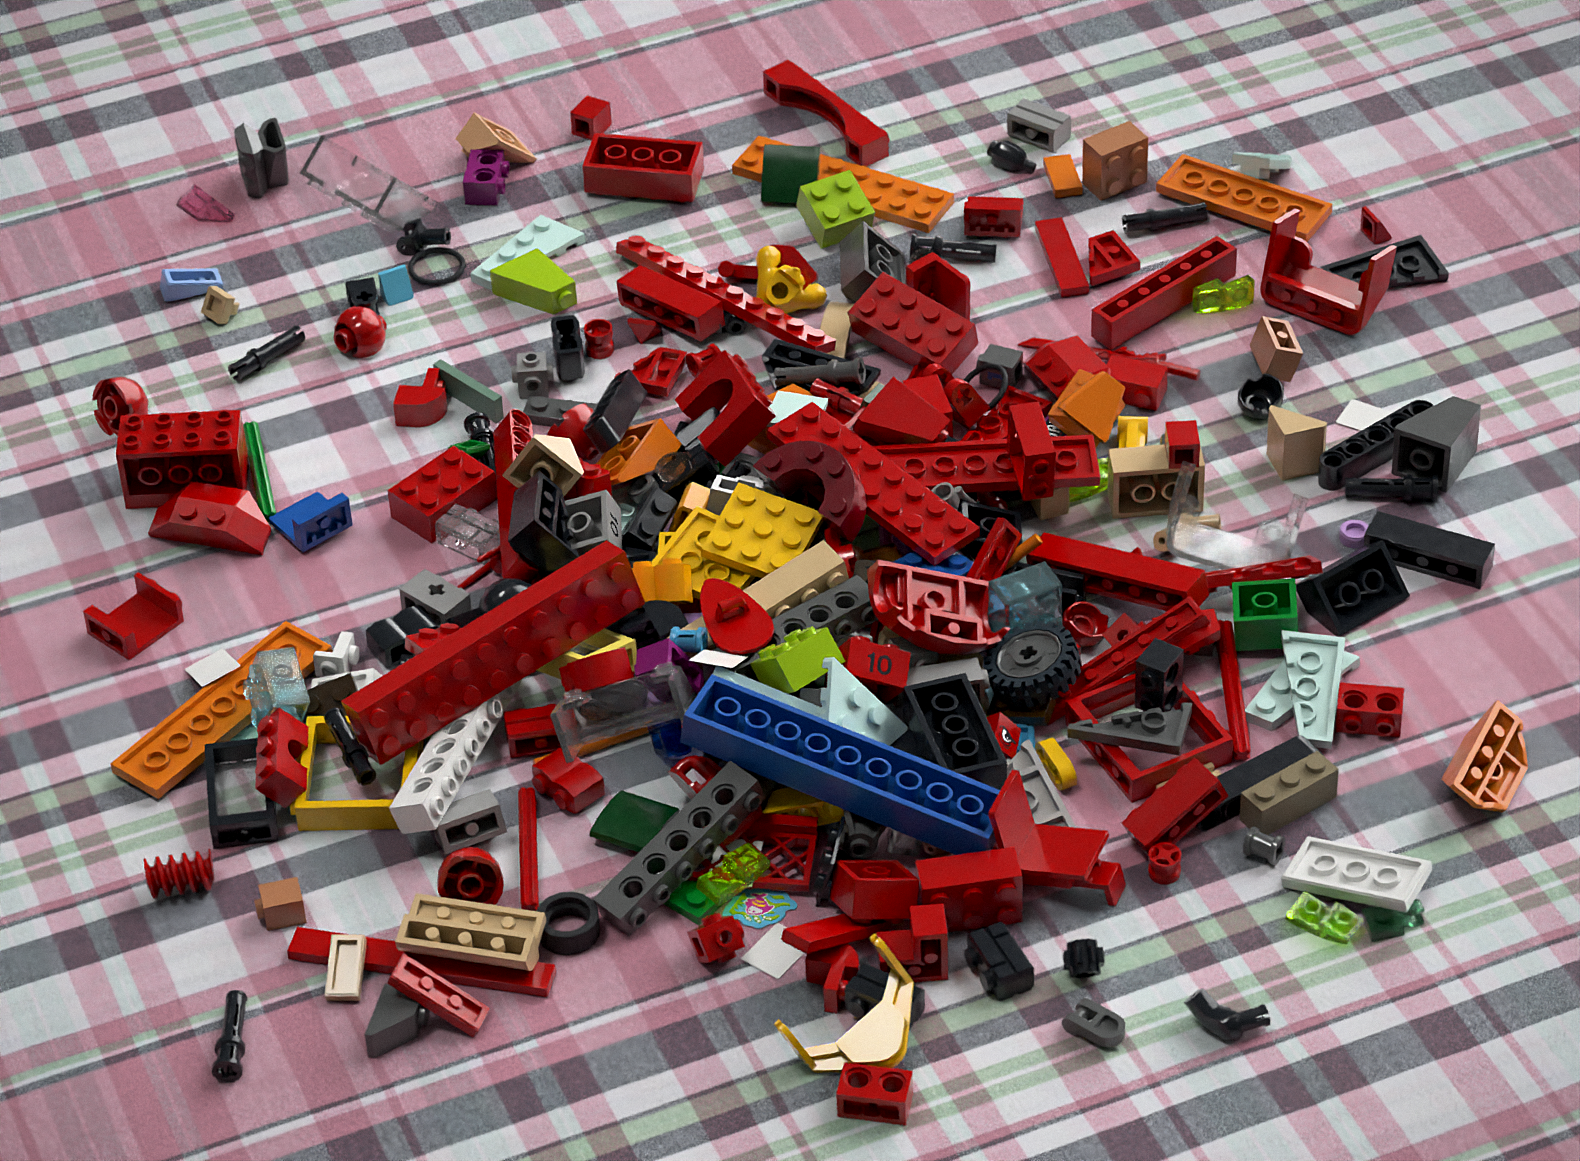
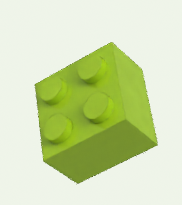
(834, 207)
(796, 660)

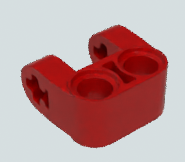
(962, 397)

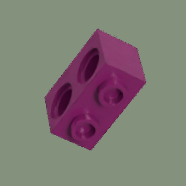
(485, 177)
(668, 651)

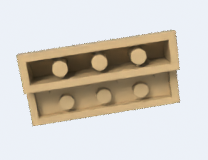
(472, 932)

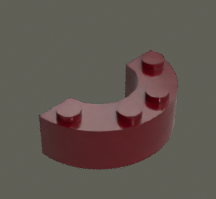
(818, 464)

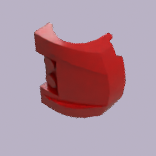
(932, 608)

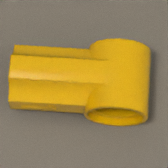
(1132, 431)

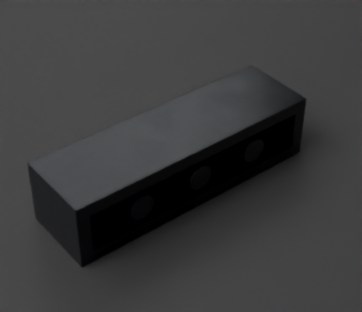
(1433, 549)

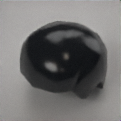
(1259, 394)

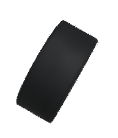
(570, 941)

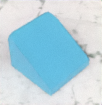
(395, 285)

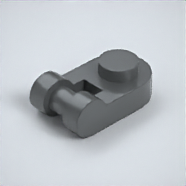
(1104, 1029)

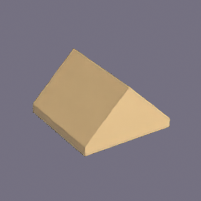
(1294, 443)
(550, 456)

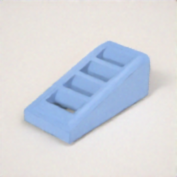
(185, 283)

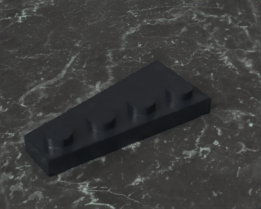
(1412, 265)

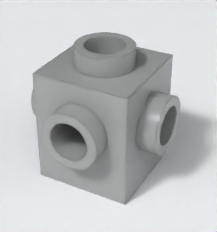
(532, 374)

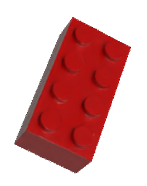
(643, 167)
(912, 325)

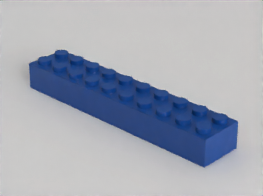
(840, 767)

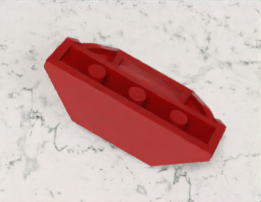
(1059, 361)
(212, 518)

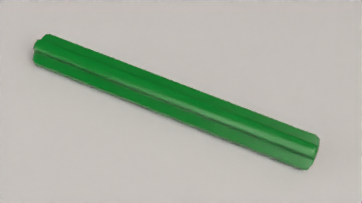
(259, 469)

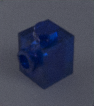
(666, 738)

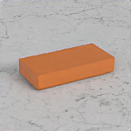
(1062, 176)

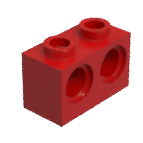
(1369, 709)
(874, 1093)

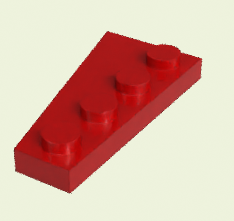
(1293, 567)

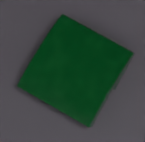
(786, 170)
(632, 820)

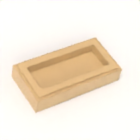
(345, 967)

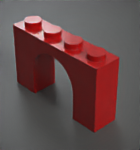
(747, 409)

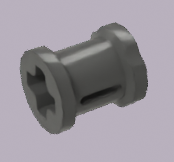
(1264, 845)

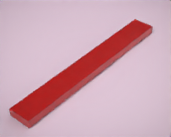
(383, 955)

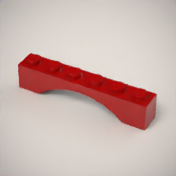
(795, 88)

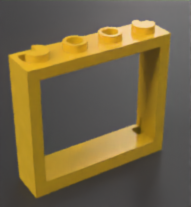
(343, 813)

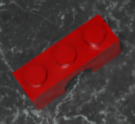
(278, 745)

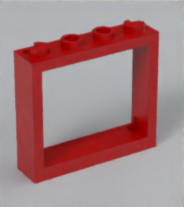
(1115, 762)

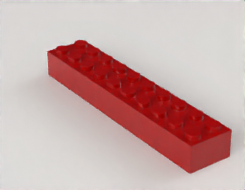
(493, 652)

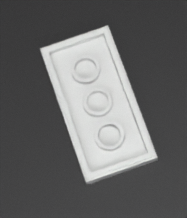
(1357, 874)

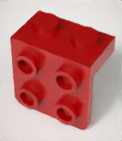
(940, 283)

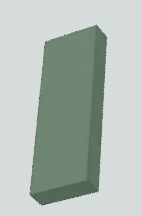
(471, 391)

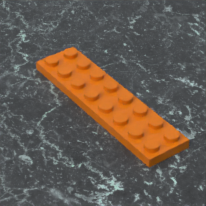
(890, 196)
(208, 717)

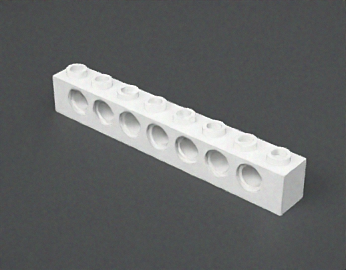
(446, 765)

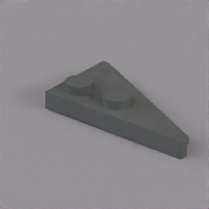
(1139, 730)

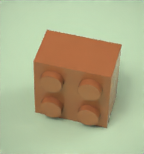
(1115, 160)

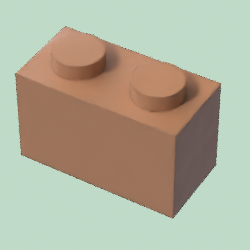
(1276, 348)

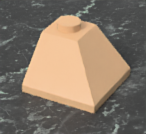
(485, 134)

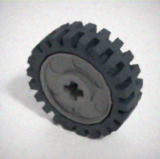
(1033, 664)

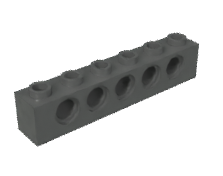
(839, 609)
(663, 852)

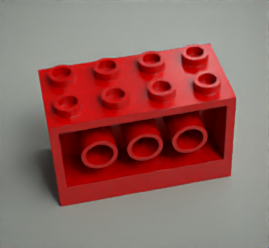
(170, 450)

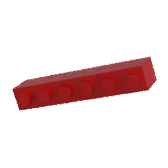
(1161, 292)
(1123, 573)

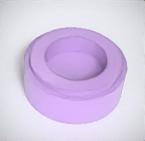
(1352, 533)

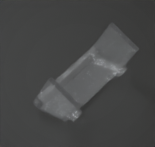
(1221, 548)
(621, 707)

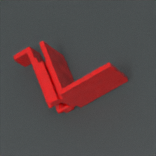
(1049, 852)

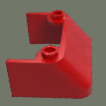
(1315, 293)

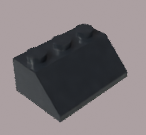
(1353, 589)

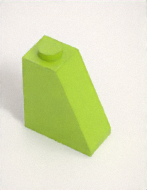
(534, 283)

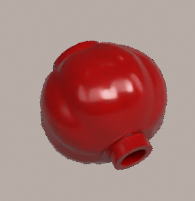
(360, 329)

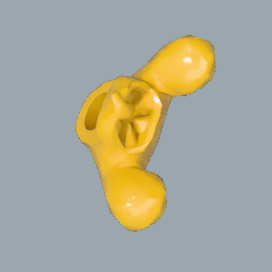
(784, 285)

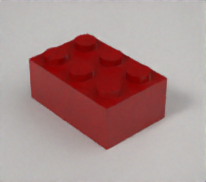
(437, 487)
(973, 887)

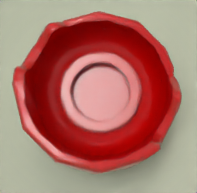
(1085, 623)

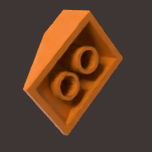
(639, 450)

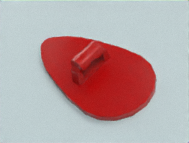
(734, 618)

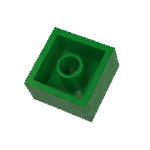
(1262, 613)

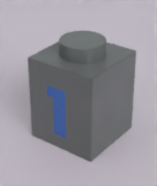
(1006, 357)

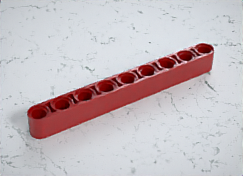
(509, 440)

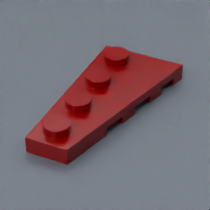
(995, 423)

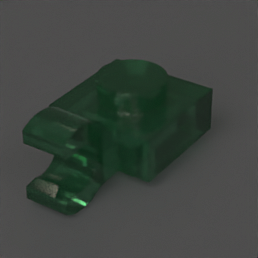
(1389, 923)

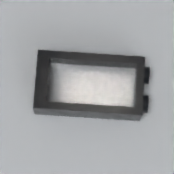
(235, 808)

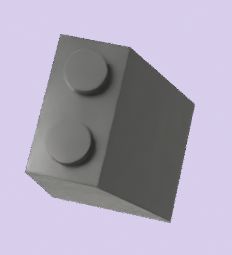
(1437, 442)

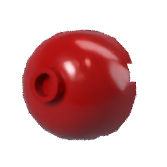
(117, 398)
(573, 429)
(470, 876)

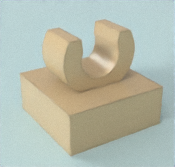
(219, 305)

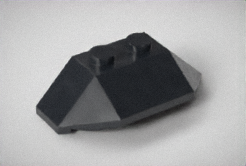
(786, 354)

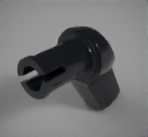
(1223, 1020)

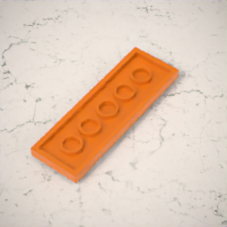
(1241, 196)

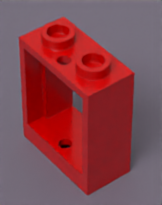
(1031, 451)

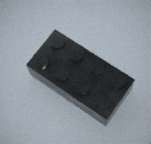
(954, 729)

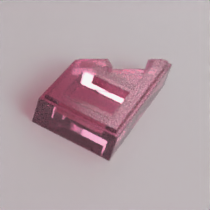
(203, 206)

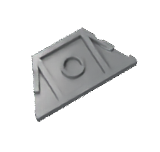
(1041, 793)

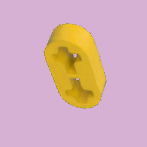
(1056, 763)

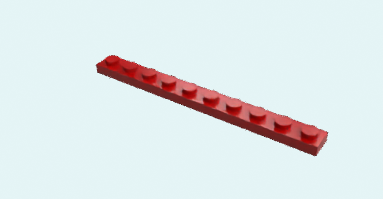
(733, 298)

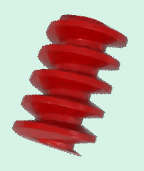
(179, 874)

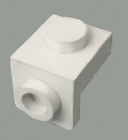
(340, 660)

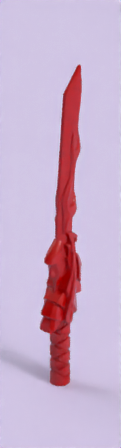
(1104, 354)

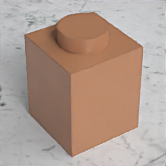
(280, 904)

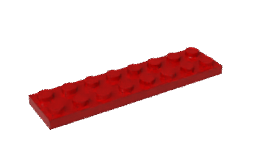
(986, 463)
(892, 495)

